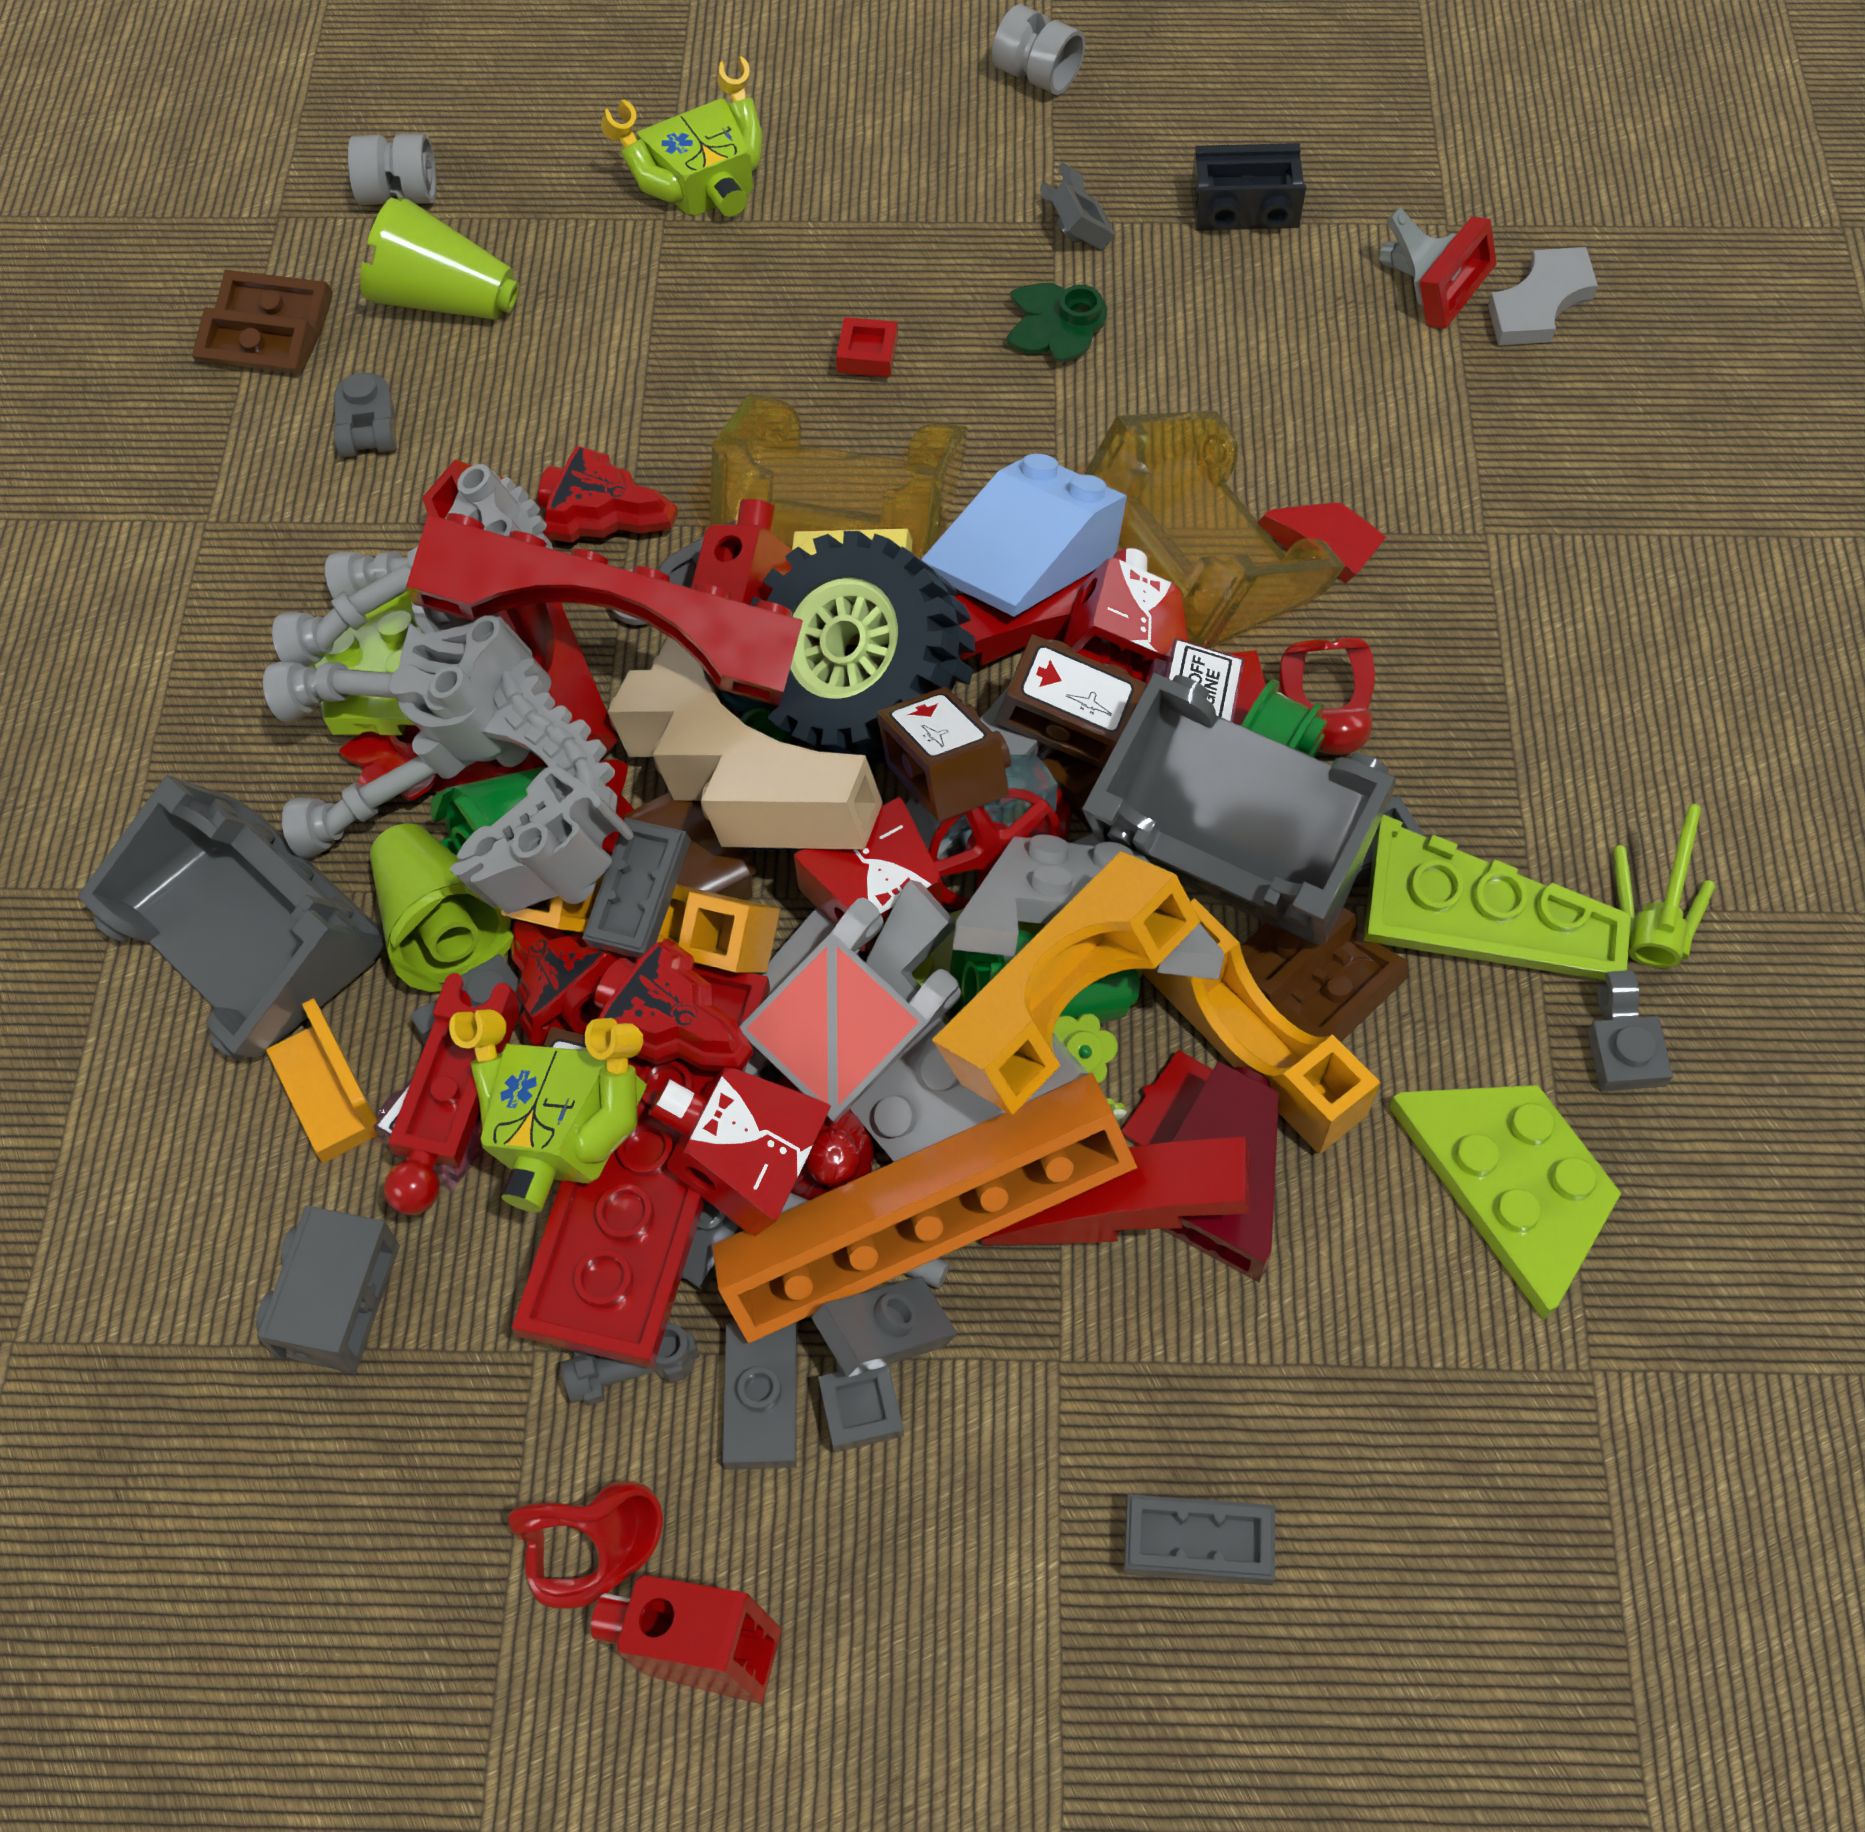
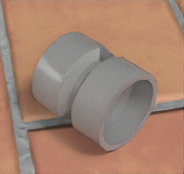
(1038, 48)
(392, 169)

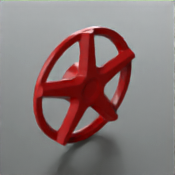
(988, 840)

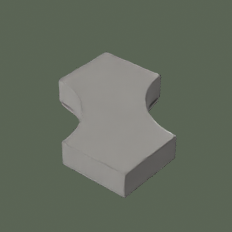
(1554, 283)

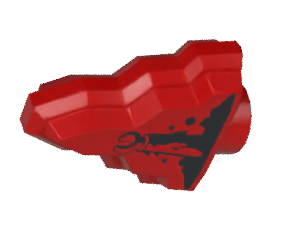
(598, 499)
(557, 979)
(672, 1010)

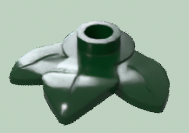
(1057, 319)

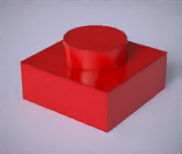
(867, 347)

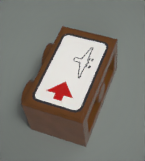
(1069, 700)
(944, 753)

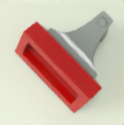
(1442, 268)

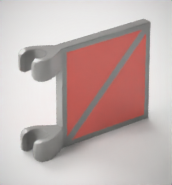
(838, 1021)

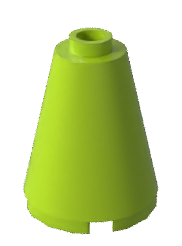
(433, 267)
(428, 913)

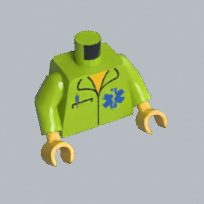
(697, 156)
(551, 1107)

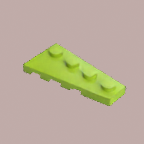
(1461, 906)

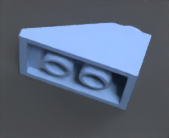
(1029, 534)

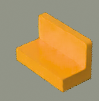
(323, 1087)

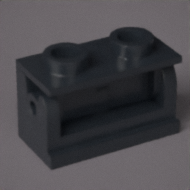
(1247, 186)

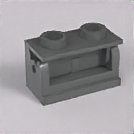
(327, 1289)

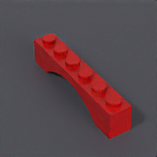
(481, 573)
(546, 633)

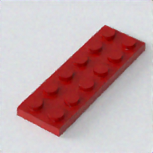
(624, 1239)

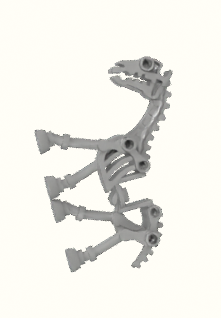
(474, 701)

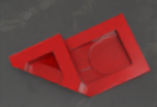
(1334, 523)

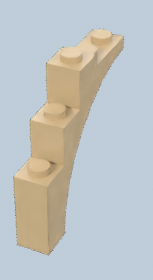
(746, 781)

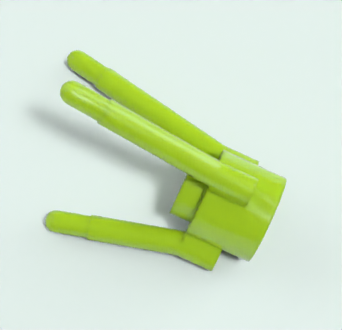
(1659, 932)

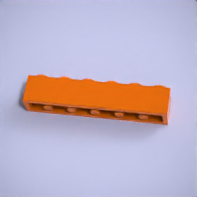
(921, 1207)

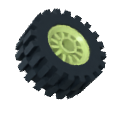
(887, 600)

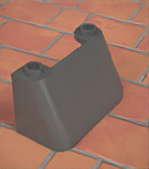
(1238, 810)
(231, 913)

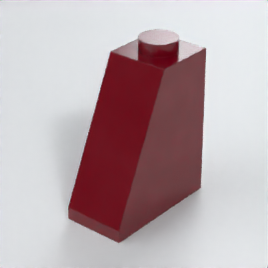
(1236, 1105)

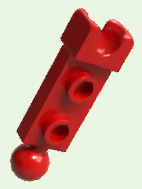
(440, 1101)

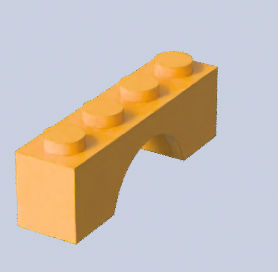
(1116, 923)
(707, 925)
(1317, 1078)

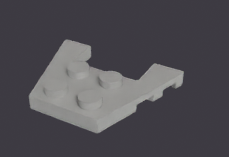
(1037, 881)
(919, 1095)

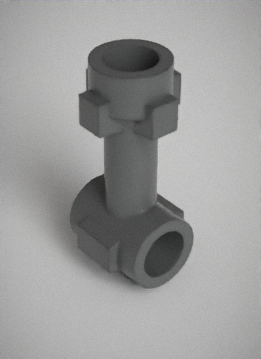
(587, 1375)

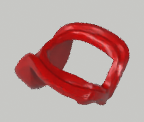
(1347, 726)
(620, 1520)

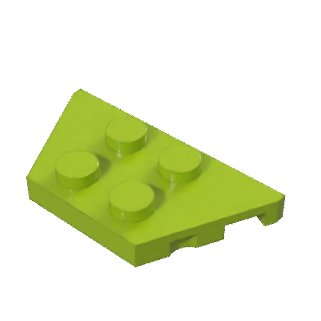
(374, 648)
(1516, 1178)

